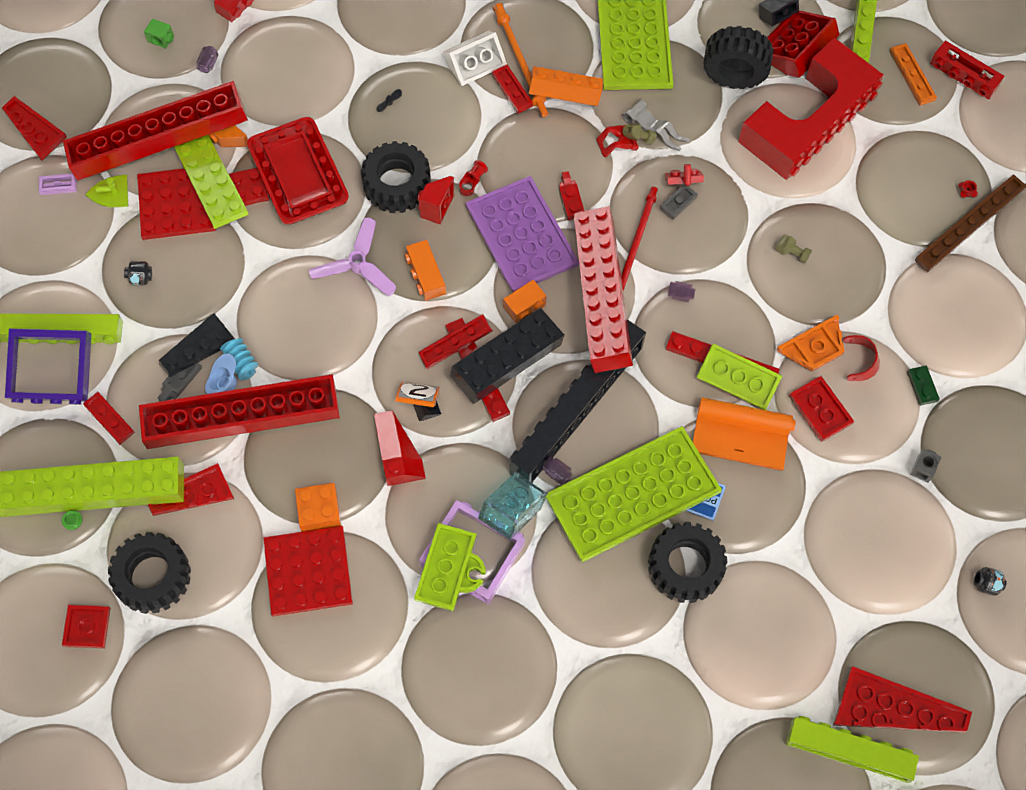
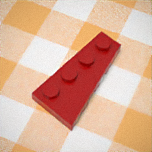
(35, 129)
(199, 490)

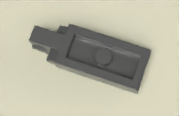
(176, 384)

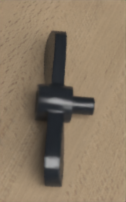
(389, 100)

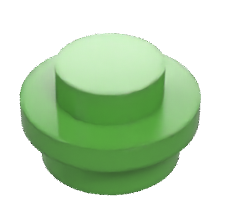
(72, 520)

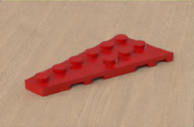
(889, 705)

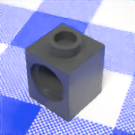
(920, 470)

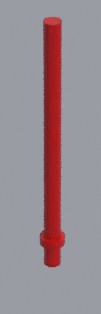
(650, 200)

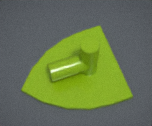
(110, 192)

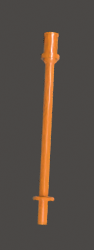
(503, 20)

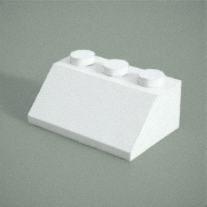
(475, 57)

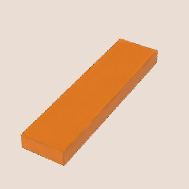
(913, 74)

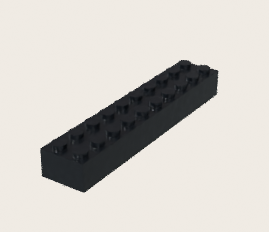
(568, 414)

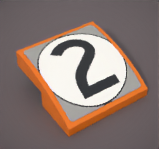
(417, 394)

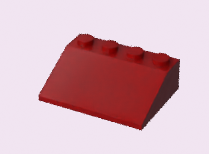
(799, 40)

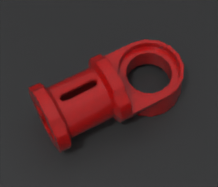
(472, 177)

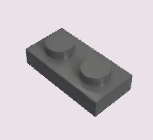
(678, 201)

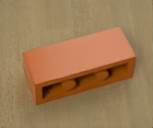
(425, 270)

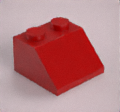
(436, 199)

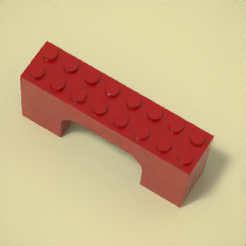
(790, 143)

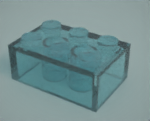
(512, 505)

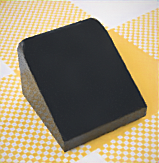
(426, 412)

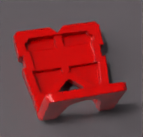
(622, 142)

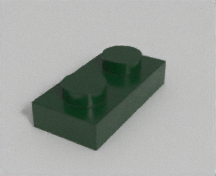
(923, 385)

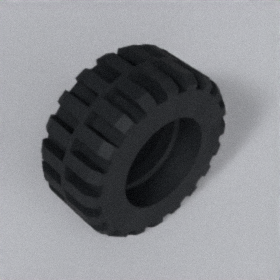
(738, 57)
(395, 157)
(694, 538)
(135, 552)

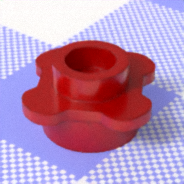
(971, 186)

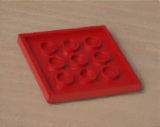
(170, 205)
(307, 571)

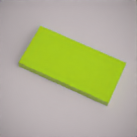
(739, 376)

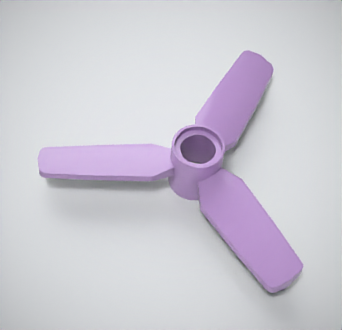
(368, 270)

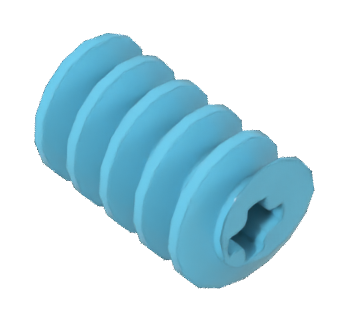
(245, 363)

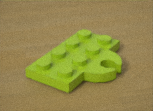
(449, 568)

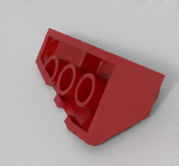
(398, 453)

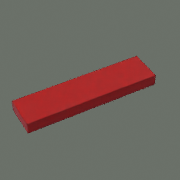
(455, 341)

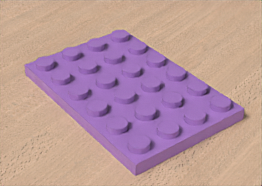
(522, 234)

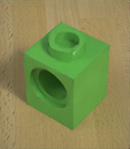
(159, 33)

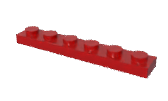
(698, 350)
(494, 401)

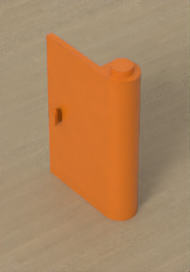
(742, 433)

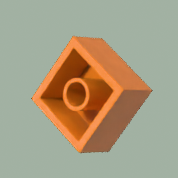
(318, 507)

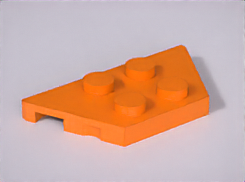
(815, 345)

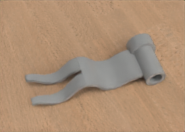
(647, 121)

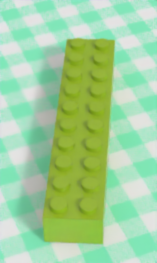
(91, 486)

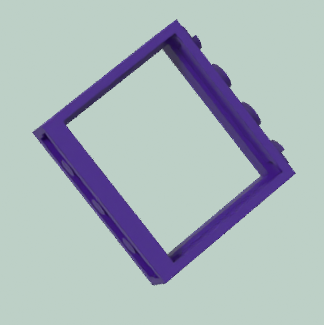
(39, 334)

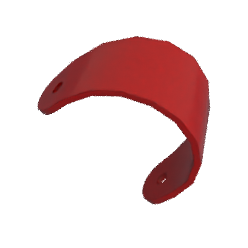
(862, 340)

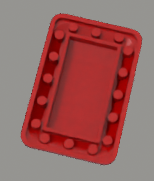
(297, 170)

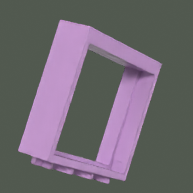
(519, 540)

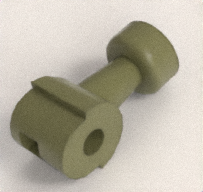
(634, 132)
(787, 245)

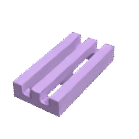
(57, 186)

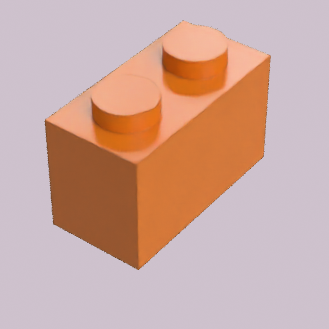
(524, 301)

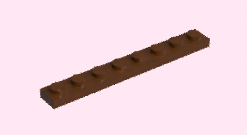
(970, 223)

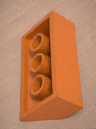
(565, 86)

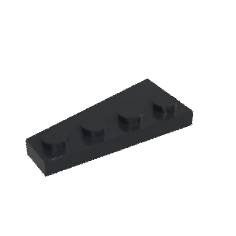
(196, 346)

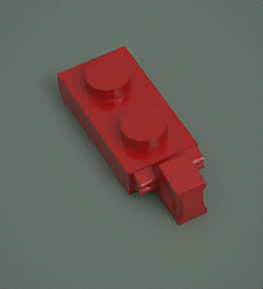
(570, 196)

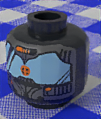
(138, 273)
(990, 581)

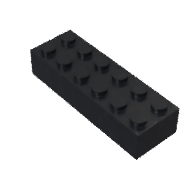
(506, 355)

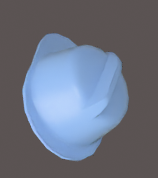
(222, 375)

